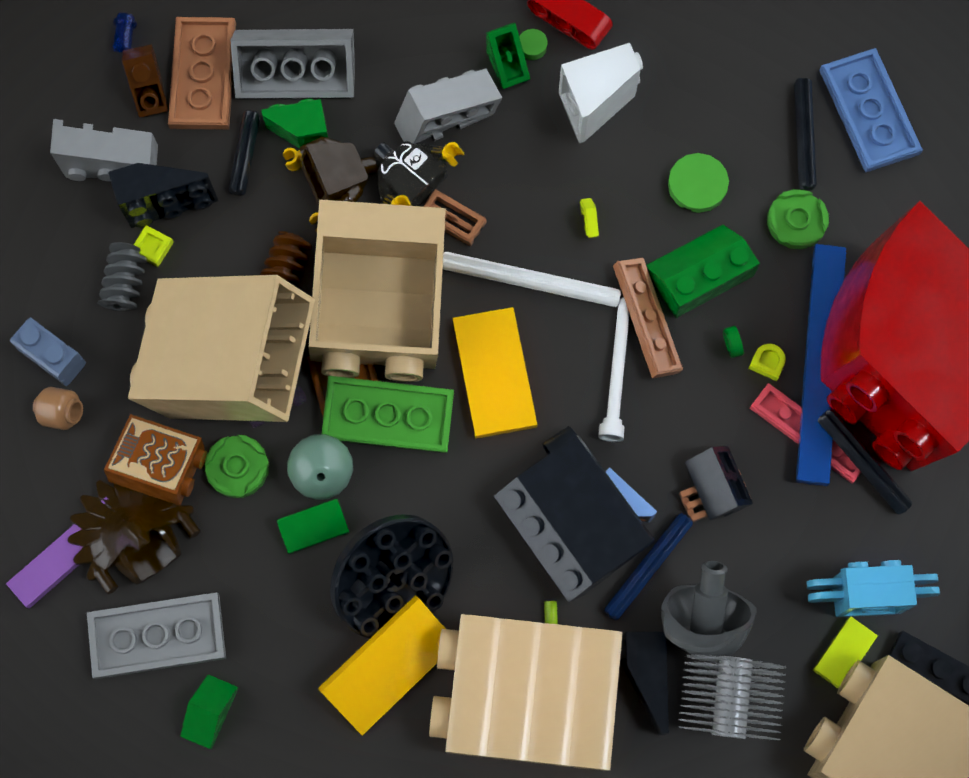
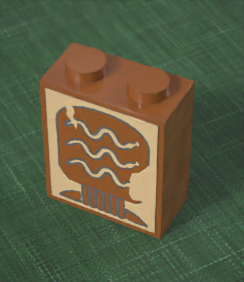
(155, 460)

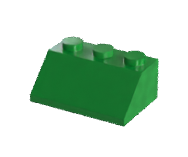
(703, 269)

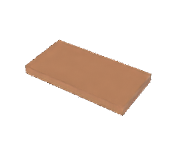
(201, 73)

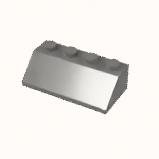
(293, 63)

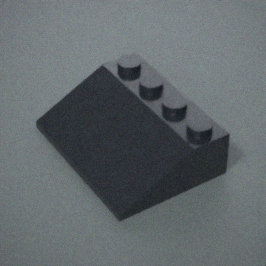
(574, 518)

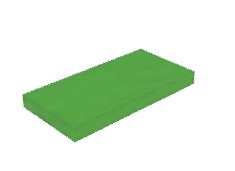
(388, 414)

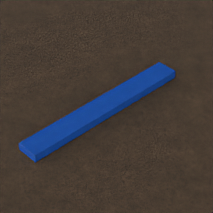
(814, 441)

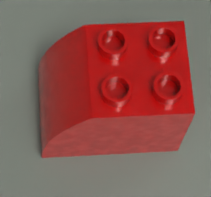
(902, 342)

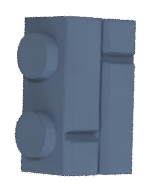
(48, 351)

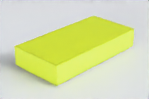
(844, 650)

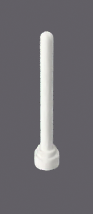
(612, 427)

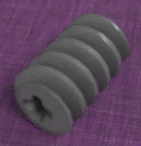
(121, 277)

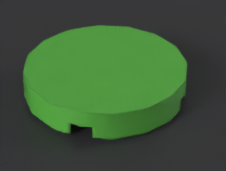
(698, 182)
(797, 219)
(236, 466)

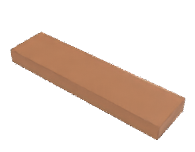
(647, 317)

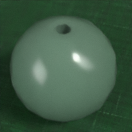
(320, 466)

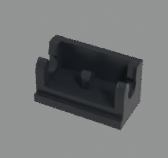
(718, 482)

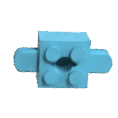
(873, 590)

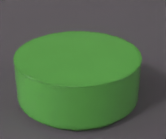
(533, 43)

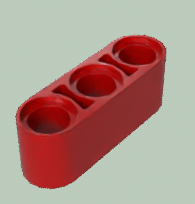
(575, 19)

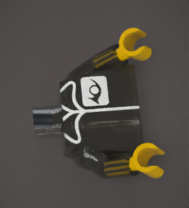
(412, 171)

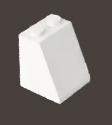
(598, 87)

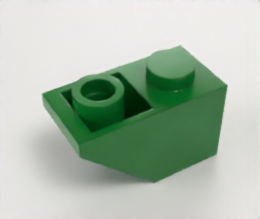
(297, 122)

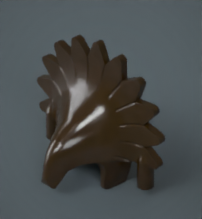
(128, 533)

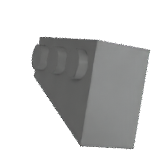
(445, 104)
(94, 153)

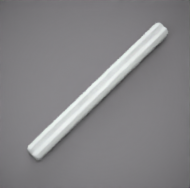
(531, 279)

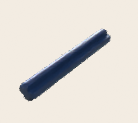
(648, 566)

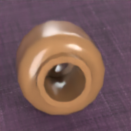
(57, 408)

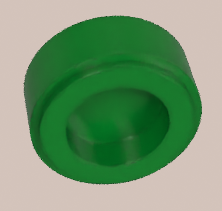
(733, 341)

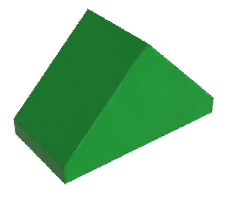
(507, 55)
(208, 711)

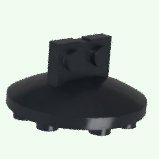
(387, 568)

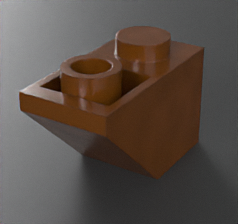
(145, 80)

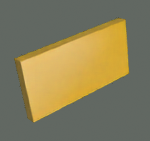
(494, 372)
(385, 666)

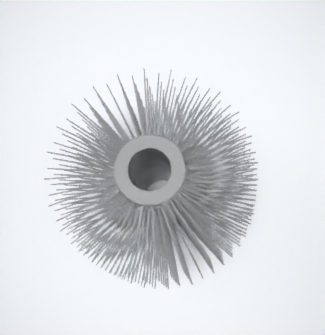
(732, 695)

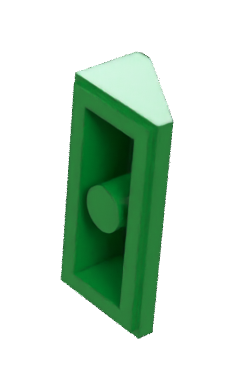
(312, 526)

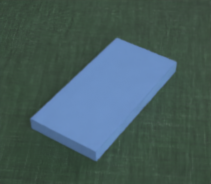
(870, 110)

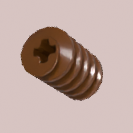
(285, 256)

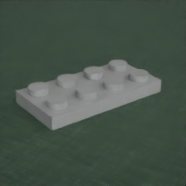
(156, 635)

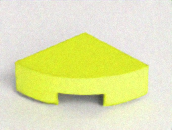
(589, 211)

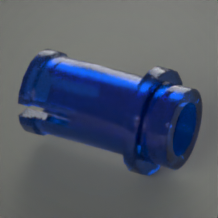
(123, 35)

